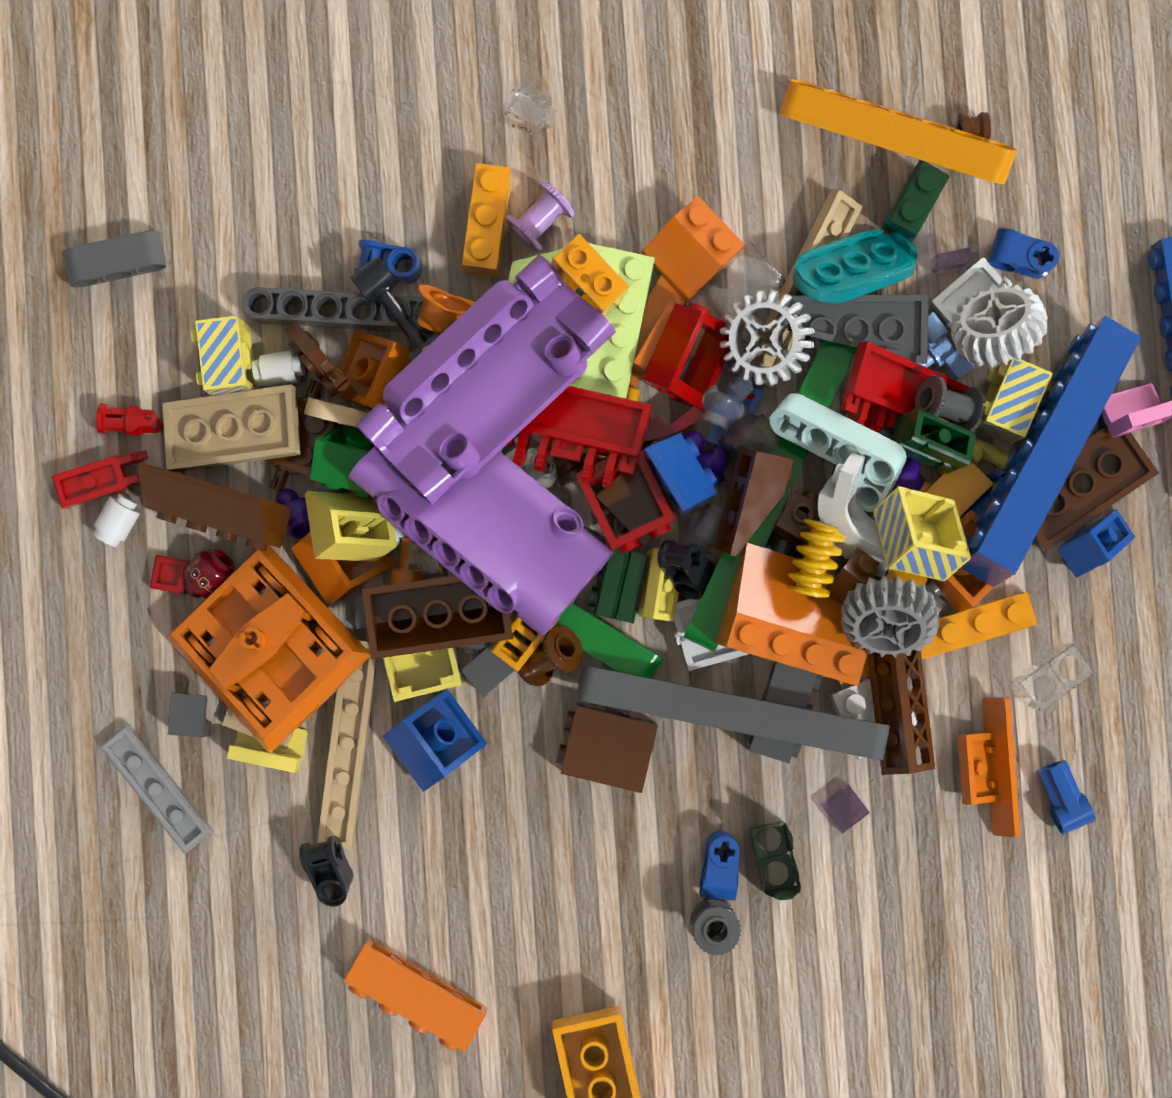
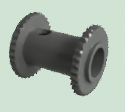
(964, 408)
(721, 940)

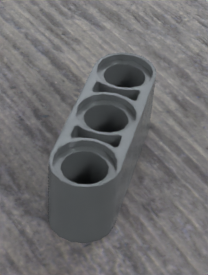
(114, 259)

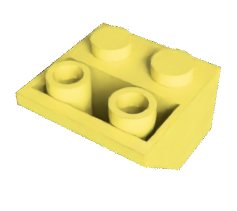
(348, 527)

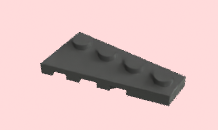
(887, 321)

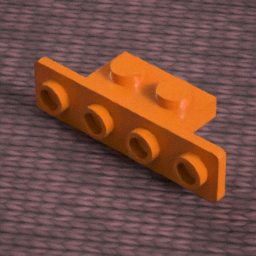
(655, 316)
(989, 767)

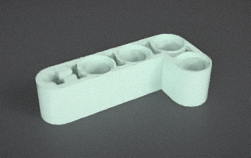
(803, 422)

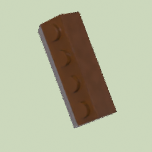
(214, 507)
(429, 617)

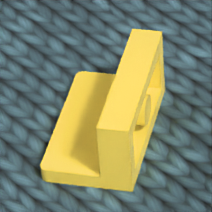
(658, 593)
(249, 750)

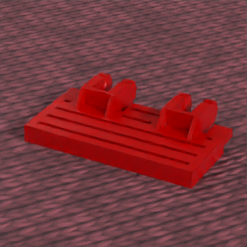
(885, 384)
(591, 421)

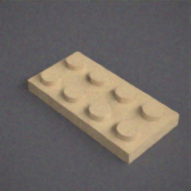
(231, 428)

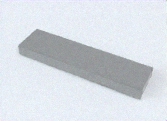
(156, 788)

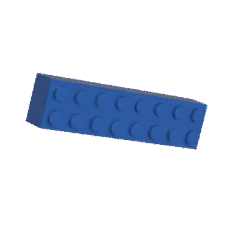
(1048, 450)

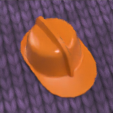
(440, 308)

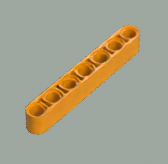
(898, 131)

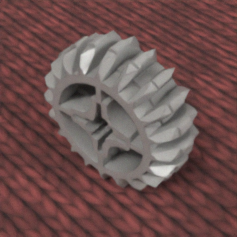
(889, 616)

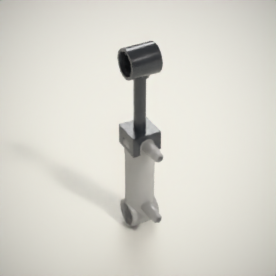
(376, 284)

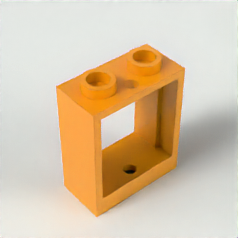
(586, 270)

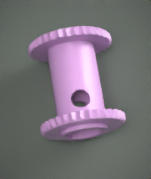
(540, 216)

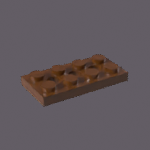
(1104, 489)

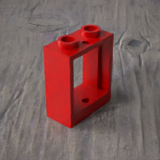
(675, 348)
(629, 540)

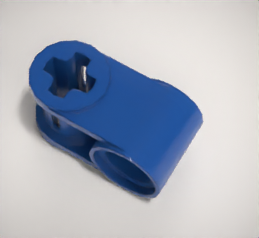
(1017, 254)
(390, 256)
(719, 872)

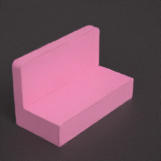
(1135, 410)

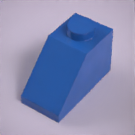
(1096, 543)

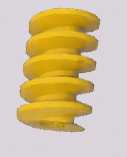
(816, 559)

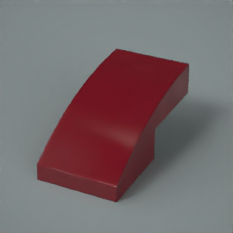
(659, 430)

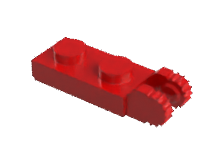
(96, 479)

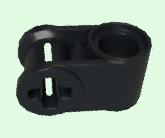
(686, 567)
(327, 865)

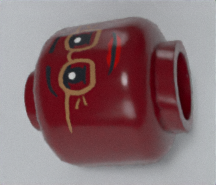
(207, 572)

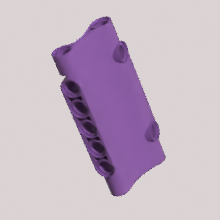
(485, 379)
(495, 535)

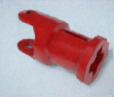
(130, 420)

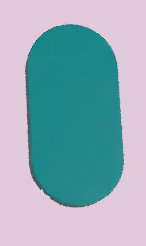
(854, 266)

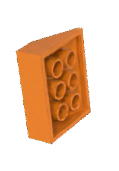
(785, 624)

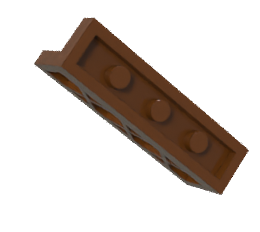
(894, 706)

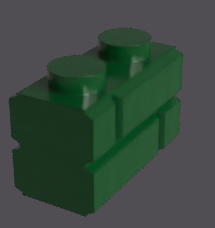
(915, 200)
(934, 440)
(619, 586)

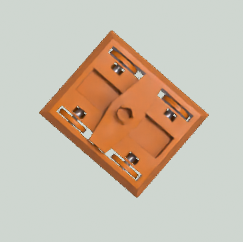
(266, 645)

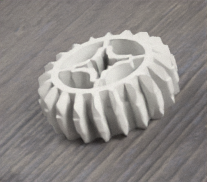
(999, 325)
(754, 326)

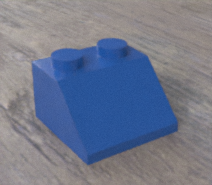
(435, 740)

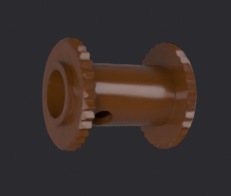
(559, 650)

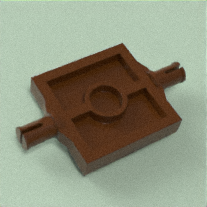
(318, 363)
(309, 430)

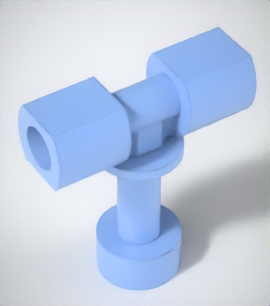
(942, 352)

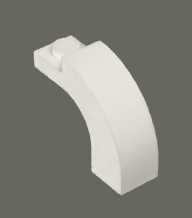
(840, 507)

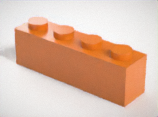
(416, 996)

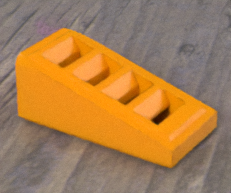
(510, 657)

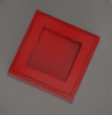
(168, 574)

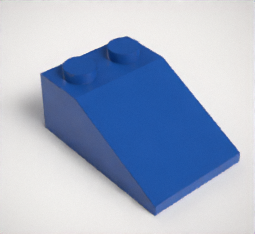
(680, 472)

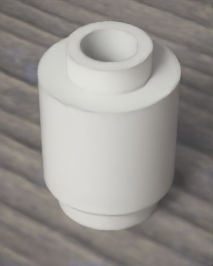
(278, 369)
(116, 520)

